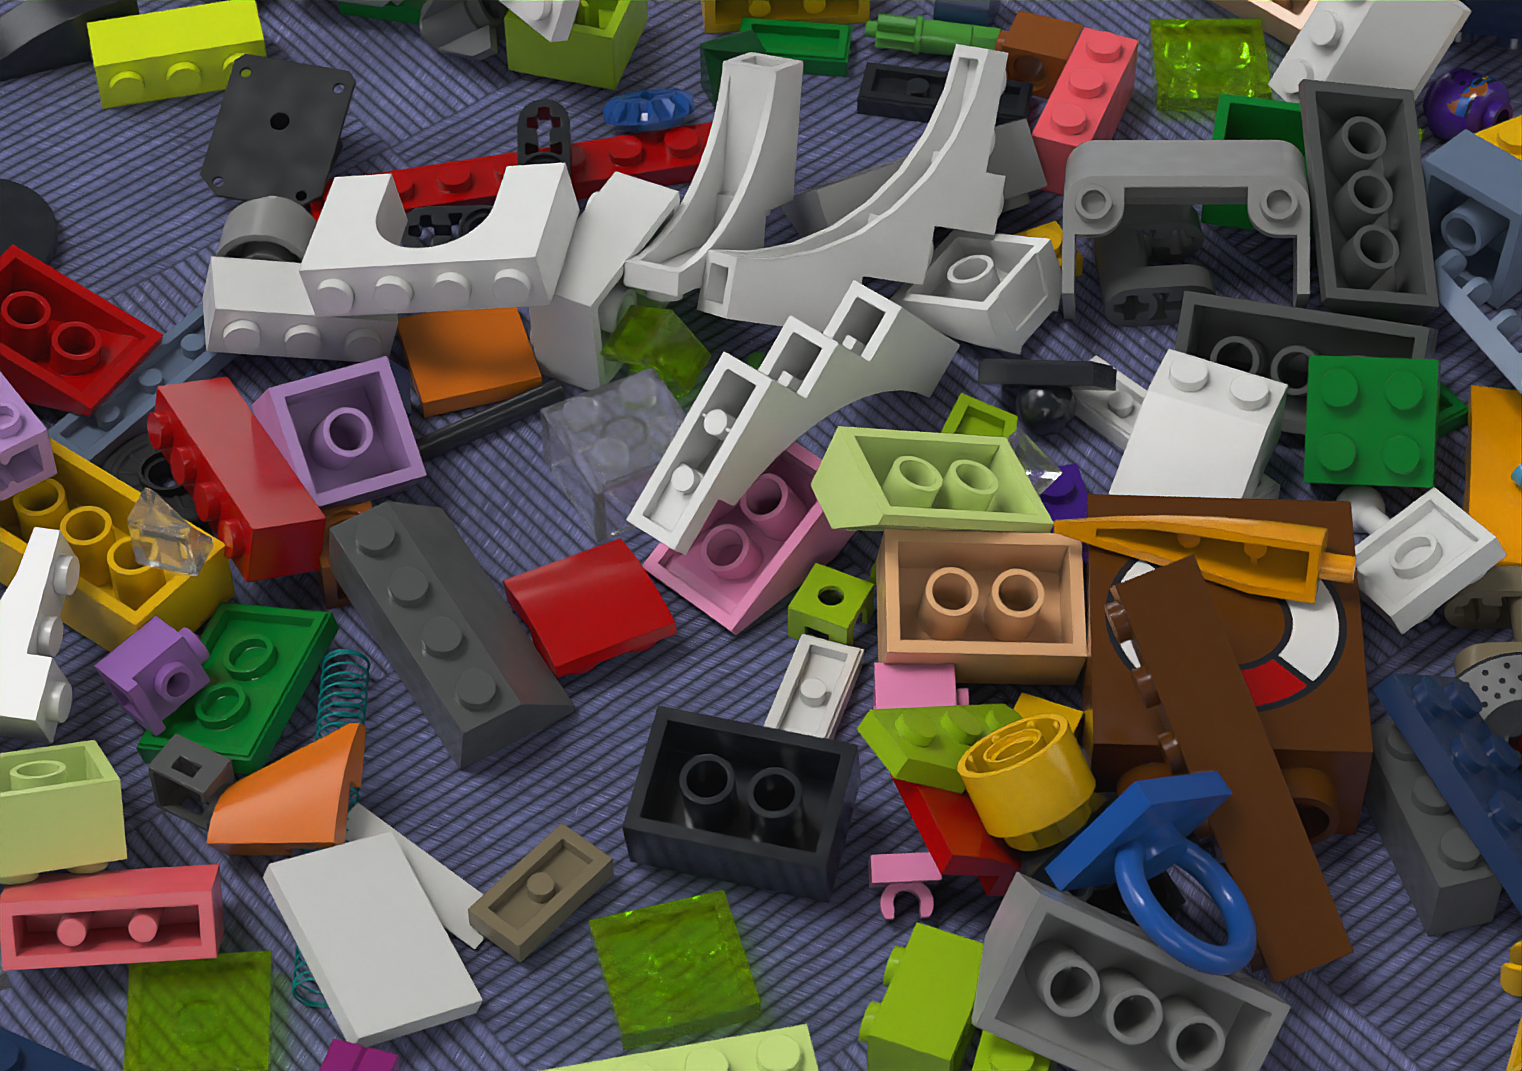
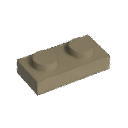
(540, 892)

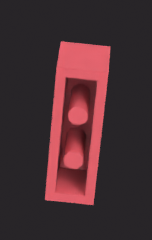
(1085, 100)
(112, 917)

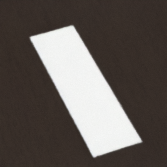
(445, 890)

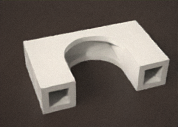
(502, 263)

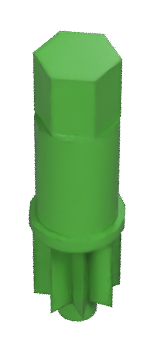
(928, 35)

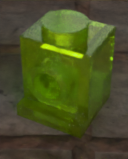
(661, 341)

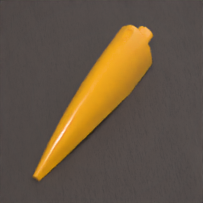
(1234, 552)

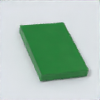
(256, 677)

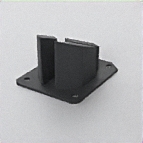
(277, 130)

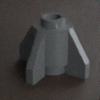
(463, 26)

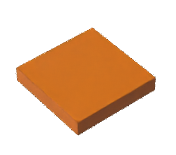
(467, 358)

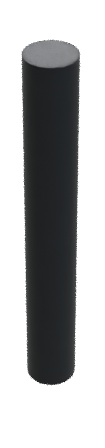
(489, 420)

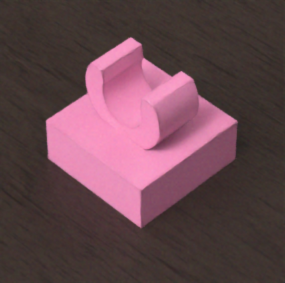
(904, 874)

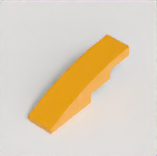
(1490, 459)

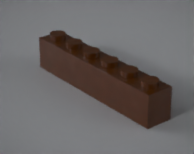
(1216, 727)

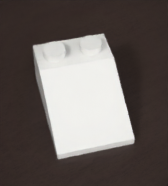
(1201, 431)

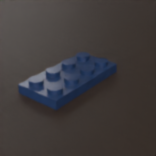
(1466, 763)

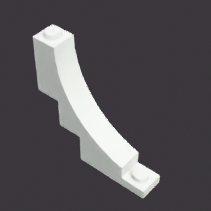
(755, 415)

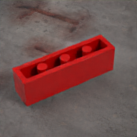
(237, 479)

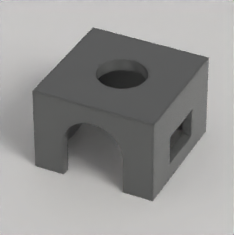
(177, 776)

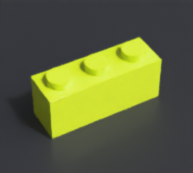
(173, 51)

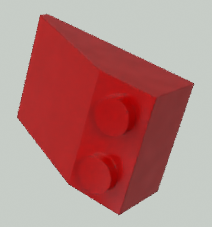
(62, 340)

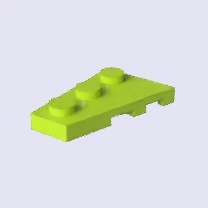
(929, 741)

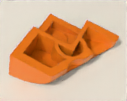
(293, 800)

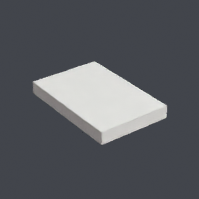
(372, 939)

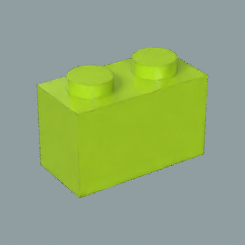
(926, 1006)

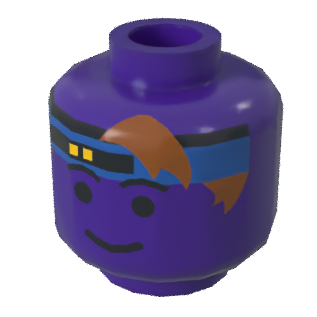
(1465, 101)

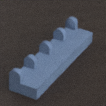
(1464, 306)

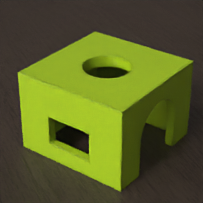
(834, 620)

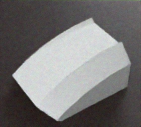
(987, 288)

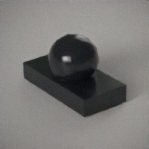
(1045, 394)

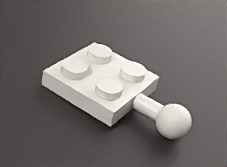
(1418, 555)

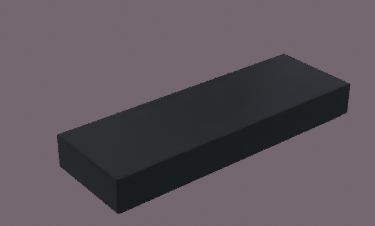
(914, 93)

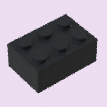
(742, 803)

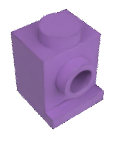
(155, 672)

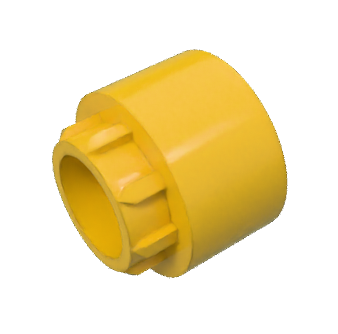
(1029, 782)

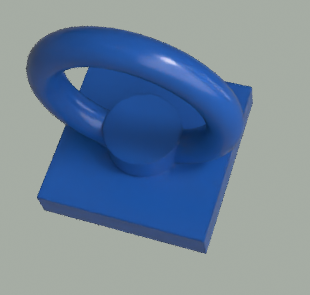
(1144, 837)

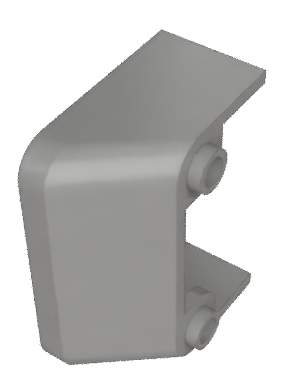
(1257, 173)

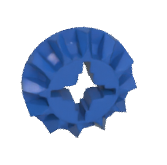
(649, 109)

